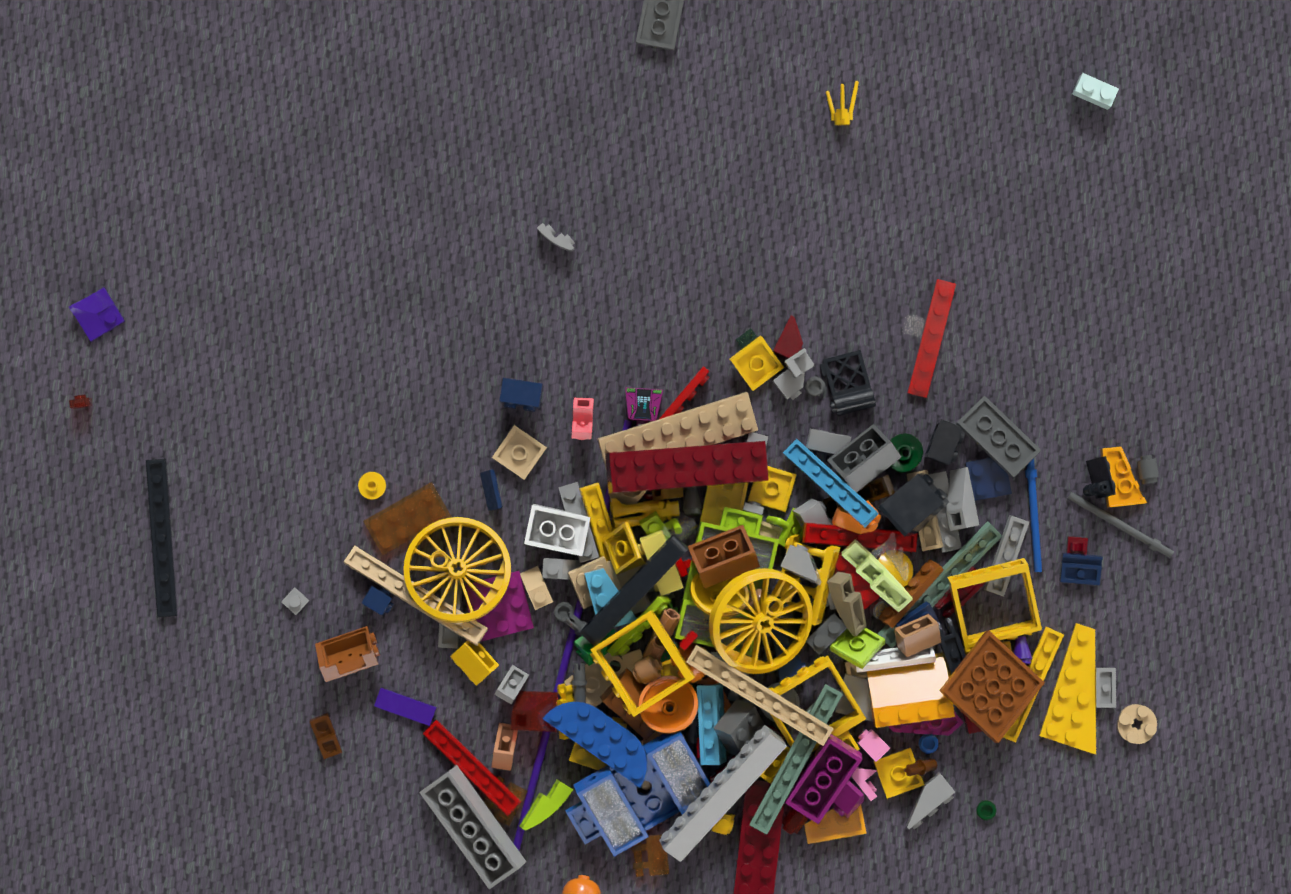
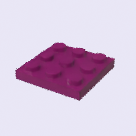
(509, 615)

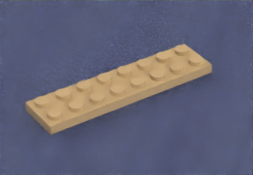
(693, 427)

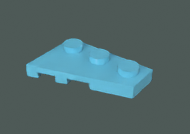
(602, 590)

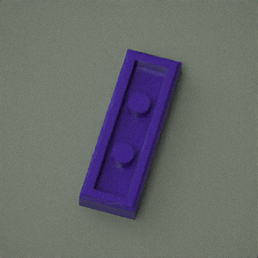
(405, 706)

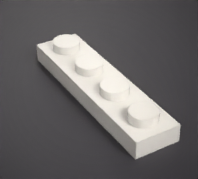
(895, 658)

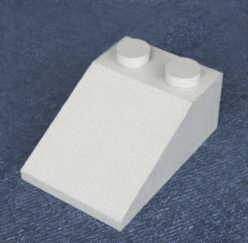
(557, 530)

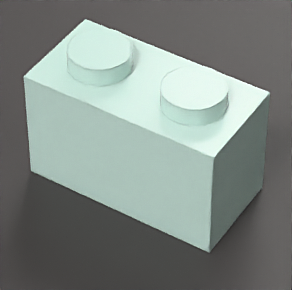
(1095, 91)

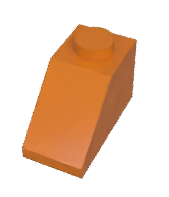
(846, 521)

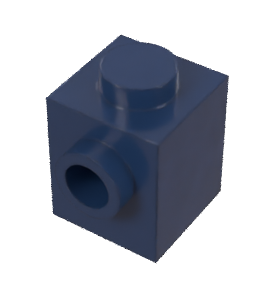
(378, 600)

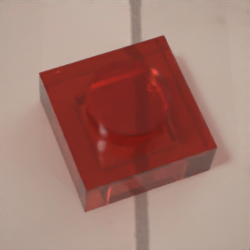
(80, 401)

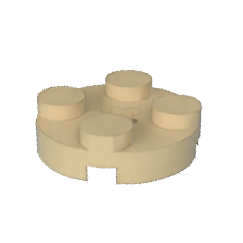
(1126, 719)

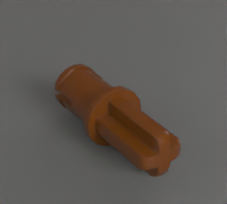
(921, 767)

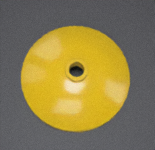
(706, 597)

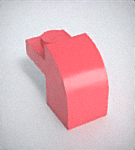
(582, 418)

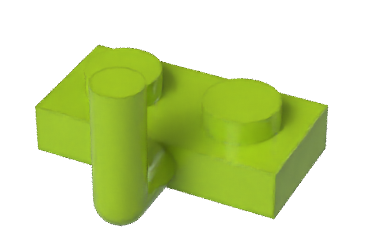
(654, 523)
(789, 527)

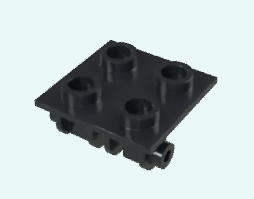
(1101, 479)

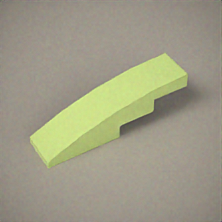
(877, 575)

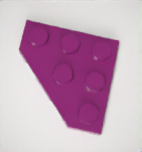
(937, 727)

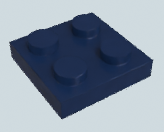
(988, 479)

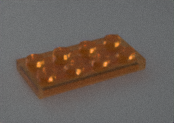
(406, 518)

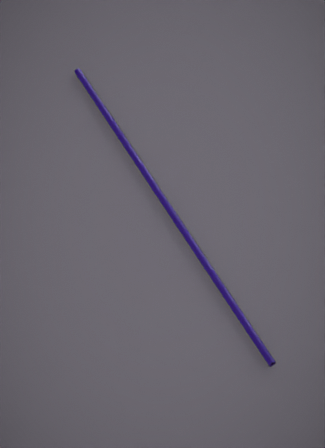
(560, 680)

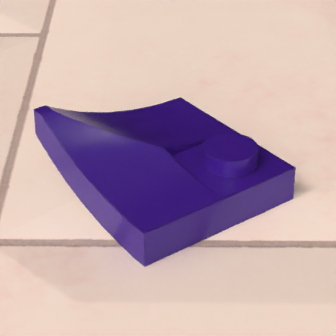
(97, 314)

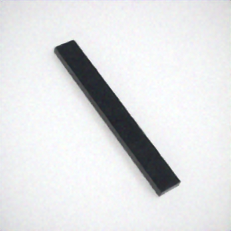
(161, 538)

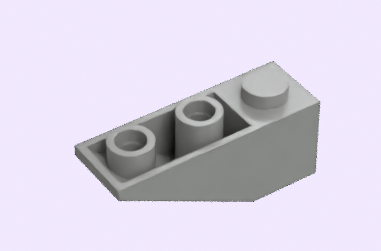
(961, 507)
(931, 796)

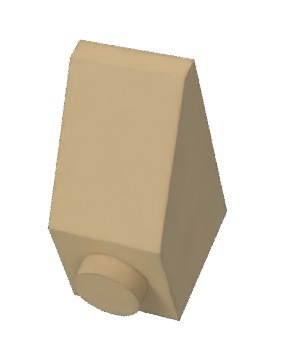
(536, 588)

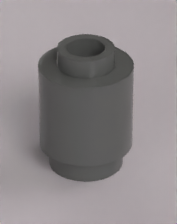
(1148, 469)

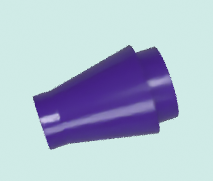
(1022, 650)

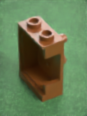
(347, 653)

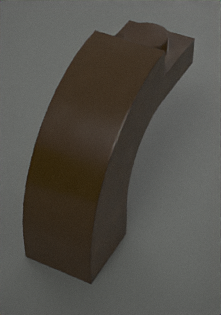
(872, 491)

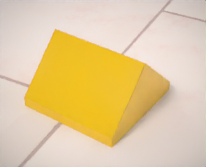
(623, 549)

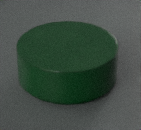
(986, 810)

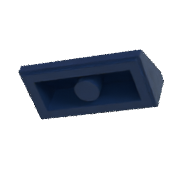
(491, 490)

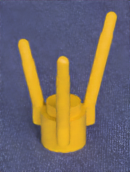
(842, 116)

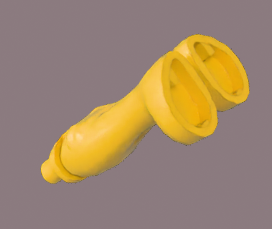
(663, 509)

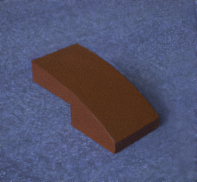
(326, 736)

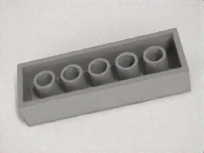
(473, 827)

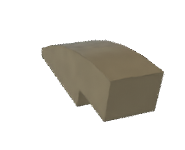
(847, 602)

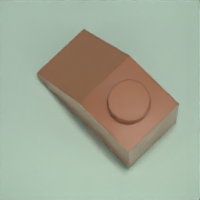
(504, 747)

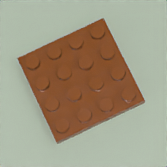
(992, 686)

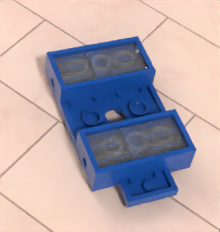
(620, 813)

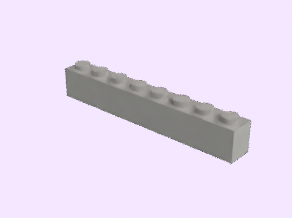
(722, 793)

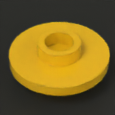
(372, 485)

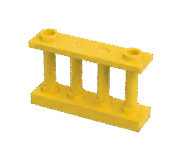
(821, 592)

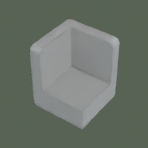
(799, 363)

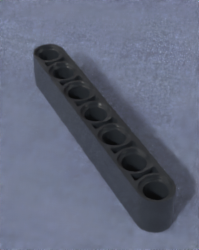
(634, 590)

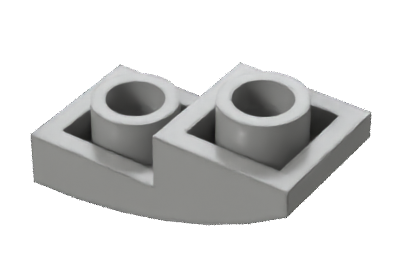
(561, 241)
(826, 441)

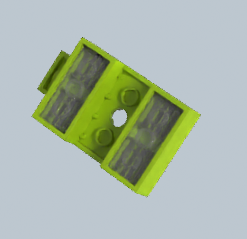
(765, 547)

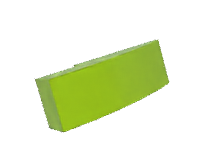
(546, 805)

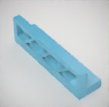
(709, 713)

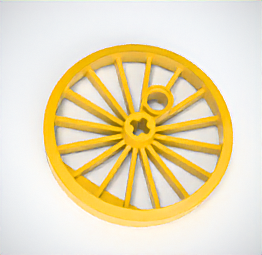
(496, 591)
(753, 627)

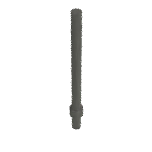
(1154, 544)

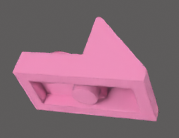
(860, 776)

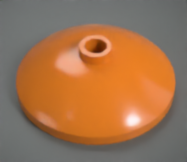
(683, 701)

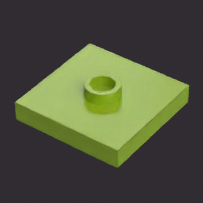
(858, 648)

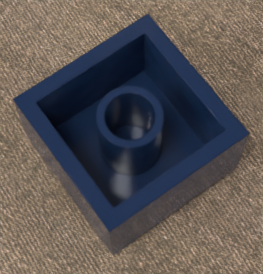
(521, 394)

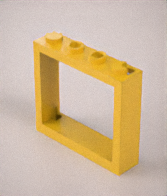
(991, 573)
(609, 674)
(841, 725)

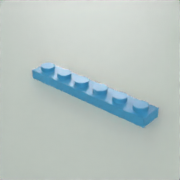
(830, 483)

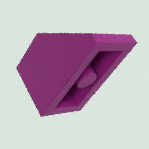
(848, 800)

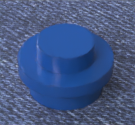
(928, 743)

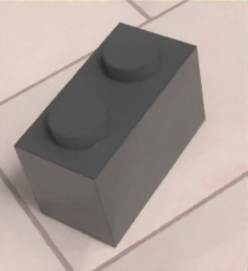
(826, 633)

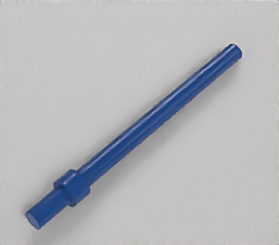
(1031, 473)

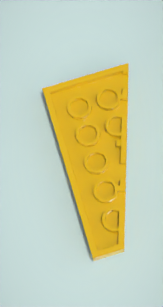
(1073, 702)

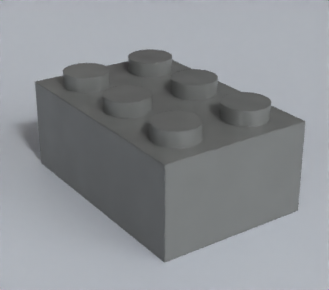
(864, 458)

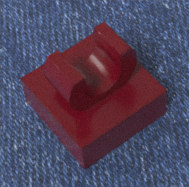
(1077, 545)

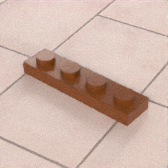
(915, 587)

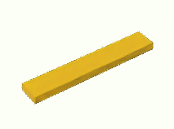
(1040, 664)

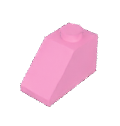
(872, 744)

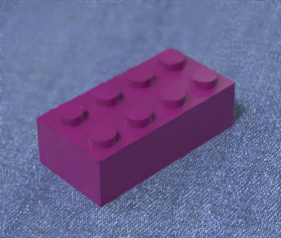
(823, 778)

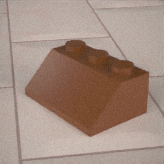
(723, 556)
(616, 704)

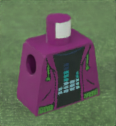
(643, 404)

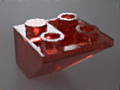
(531, 708)

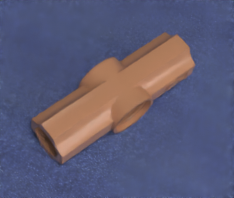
(669, 620)

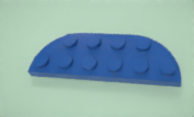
(601, 738)

